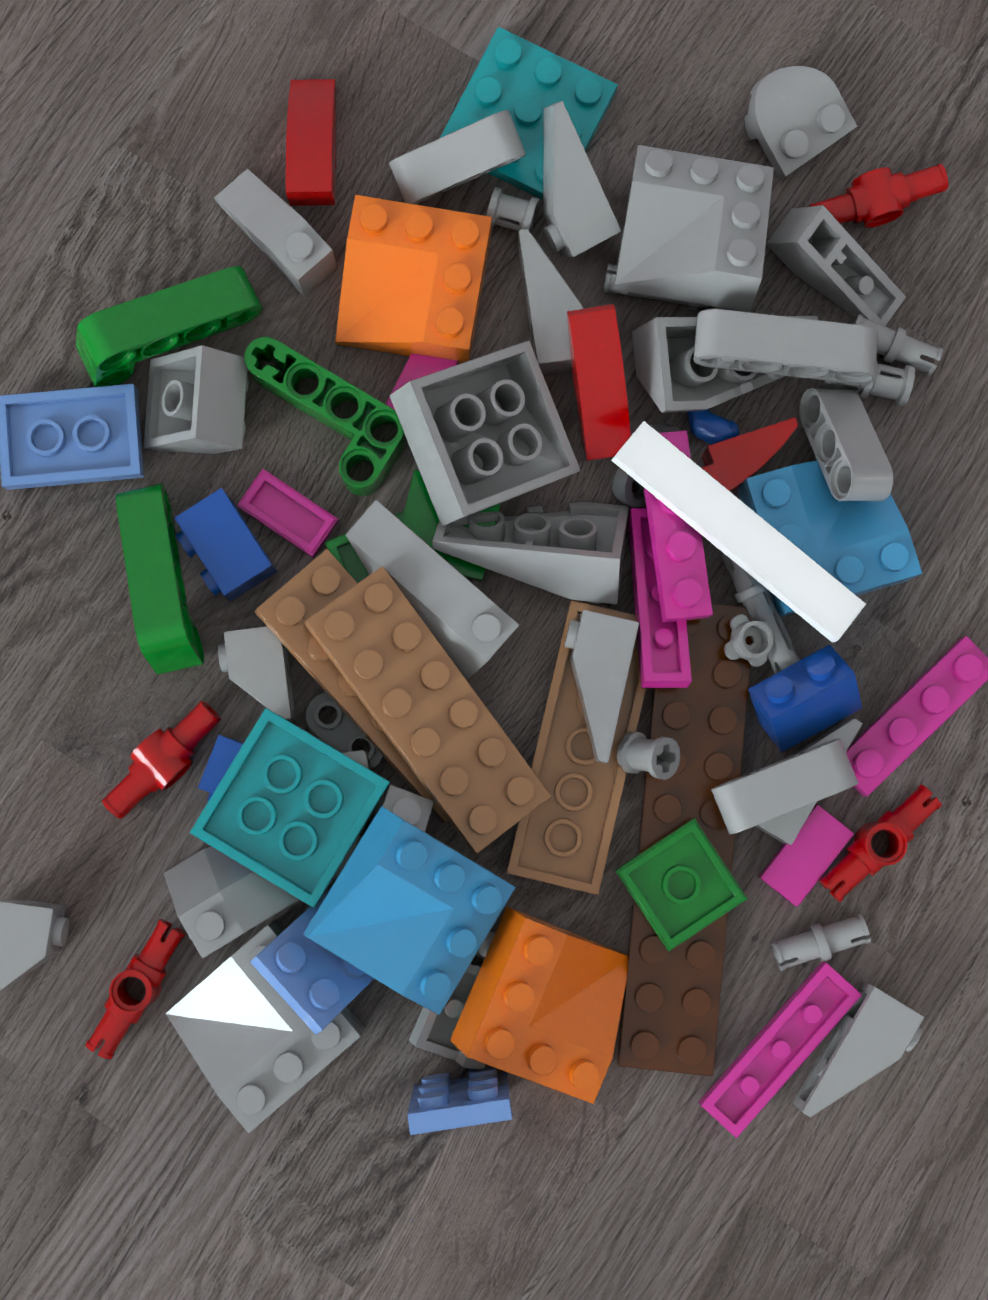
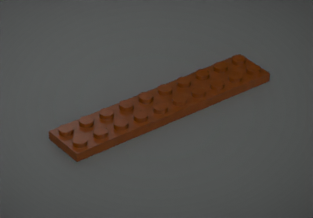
(675, 994)

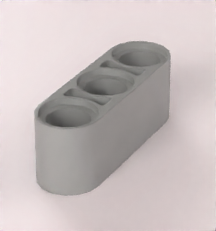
(457, 158)
(845, 445)
(784, 786)

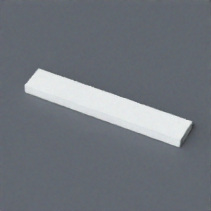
(738, 532)

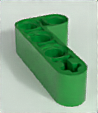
(163, 321)
(322, 405)
(156, 581)

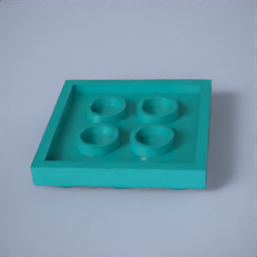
(524, 81)
(290, 807)

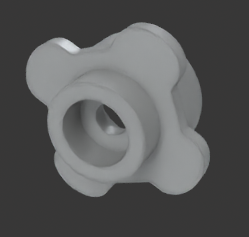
(761, 636)

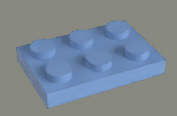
(70, 437)
(308, 975)
(459, 1102)

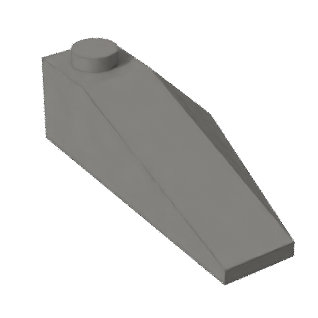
(672, 377)
(561, 552)
(450, 605)
(223, 898)

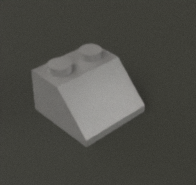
(196, 402)

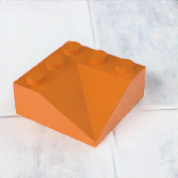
(412, 279)
(545, 1006)

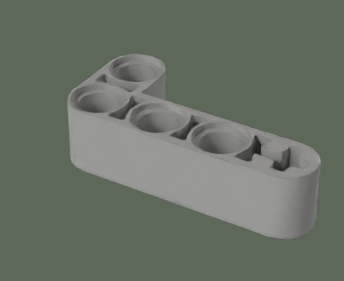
(787, 346)

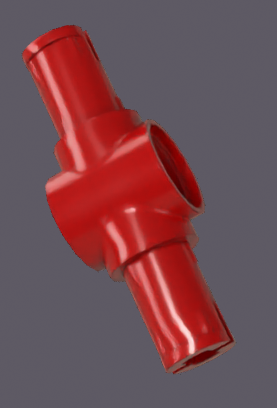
(882, 196)
(161, 759)
(899, 828)
(123, 1009)

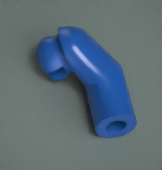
(711, 427)

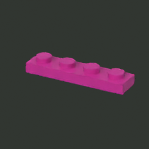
(678, 556)
(661, 646)
(917, 714)
(779, 1049)

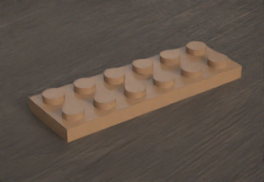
(285, 616)
(427, 709)
(572, 831)

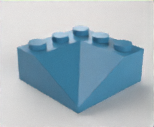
(854, 541)
(409, 911)

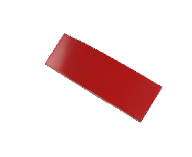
(311, 142)
(599, 380)
(745, 454)

